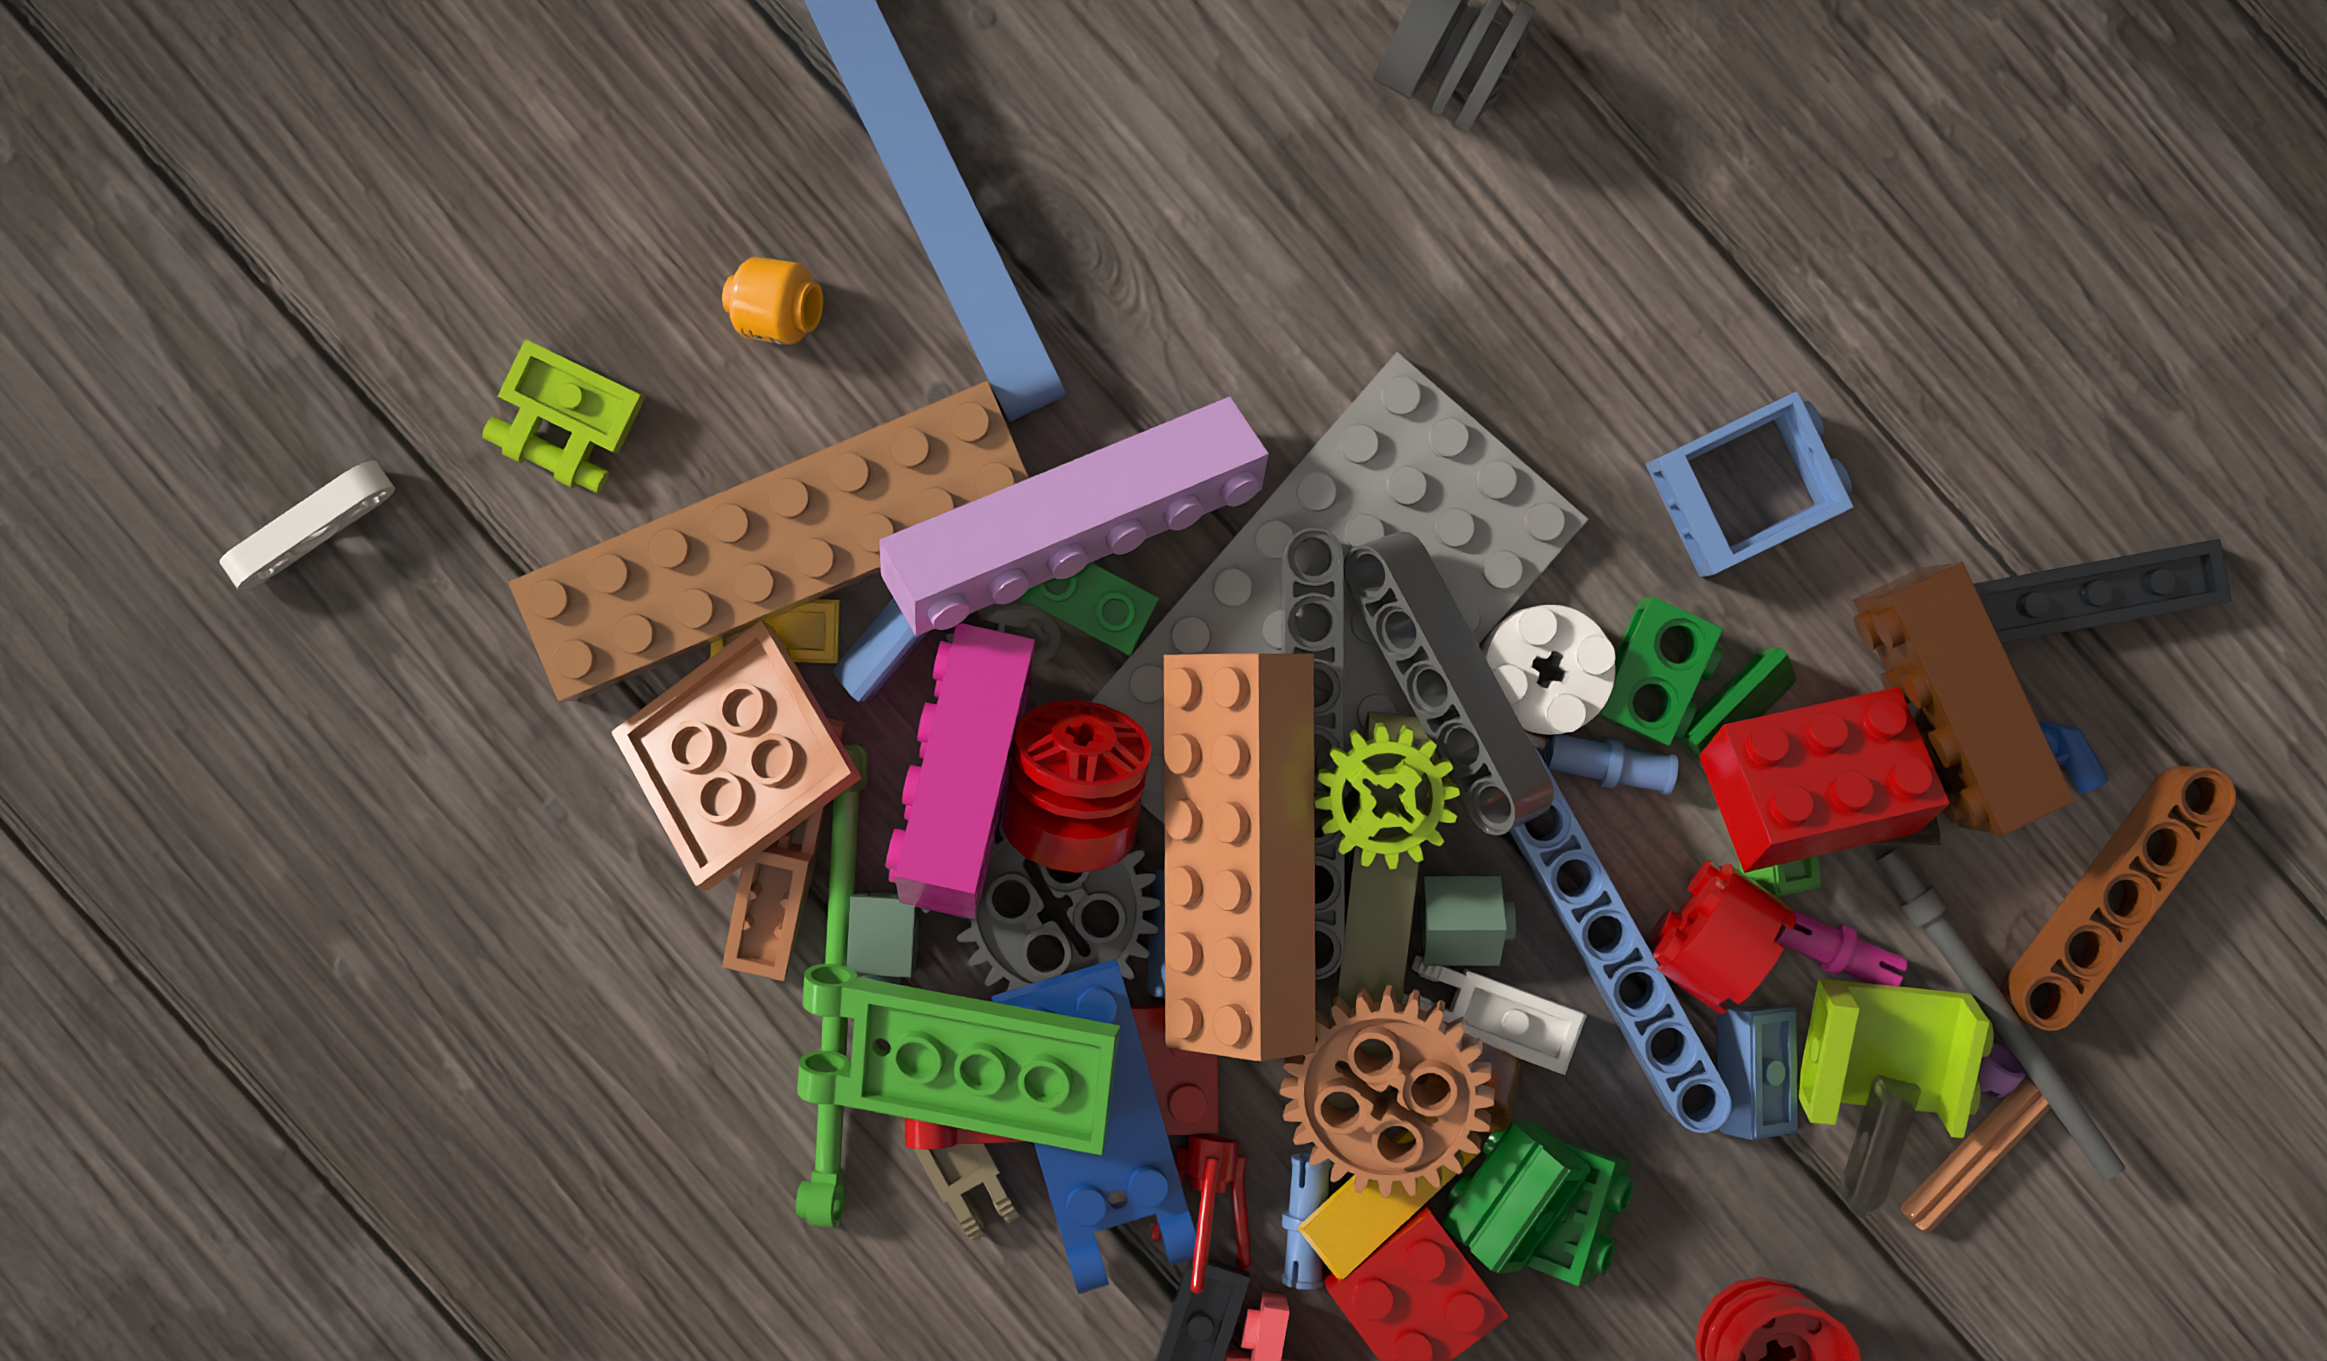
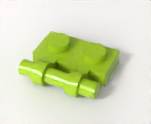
(571, 398)

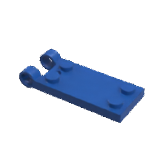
(1137, 1148)

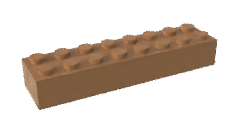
(760, 545)

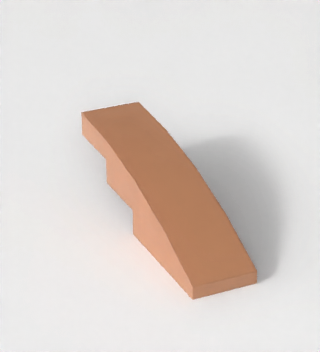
(774, 897)

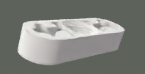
(307, 525)

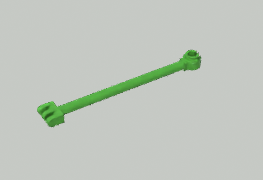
(824, 1196)

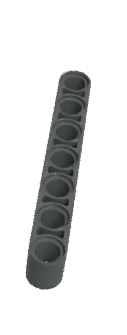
(1327, 593)

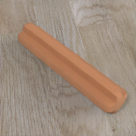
(1975, 1157)

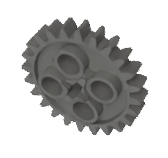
(1007, 937)

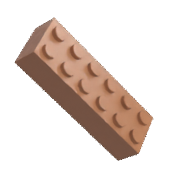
(1239, 854)

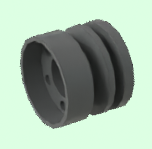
(1458, 49)

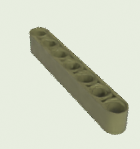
(1378, 906)

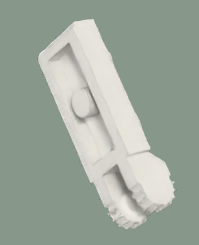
(1508, 1016)

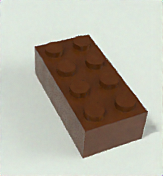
(1963, 698)

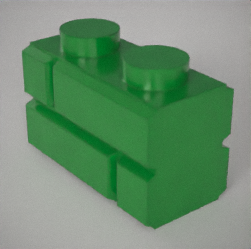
(1514, 1195)

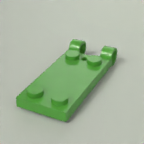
(962, 1062)

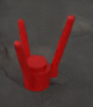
(1212, 1164)

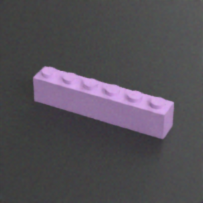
(1072, 516)

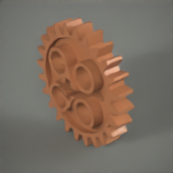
(1418, 1046)

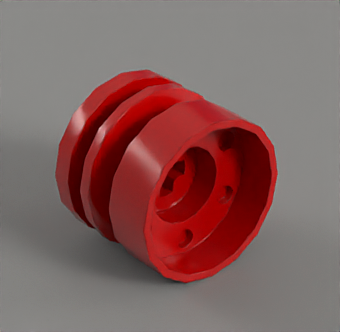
(1075, 785)
(1765, 1310)

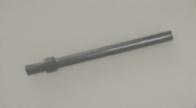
(1926, 909)

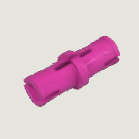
(1842, 951)

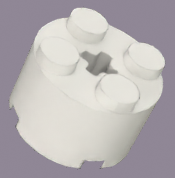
(1579, 656)

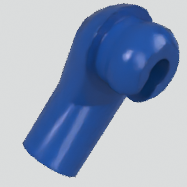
(2076, 755)

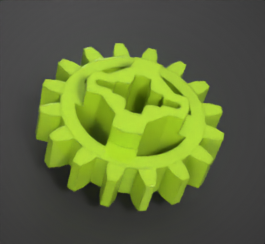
(1365, 819)

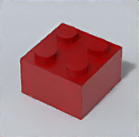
(1417, 1295)

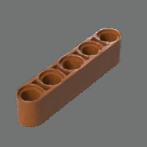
(2145, 885)

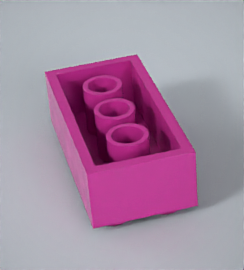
(964, 770)

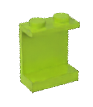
(1897, 1034)

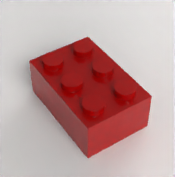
(1822, 779)

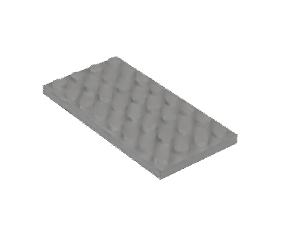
(1386, 466)

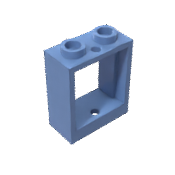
(1691, 513)

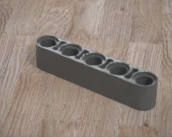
(1448, 682)

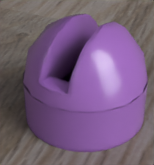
(2000, 1072)

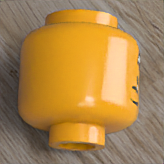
(773, 300)

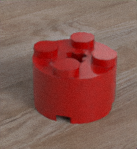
(1721, 936)

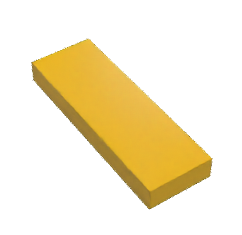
(1357, 1223)

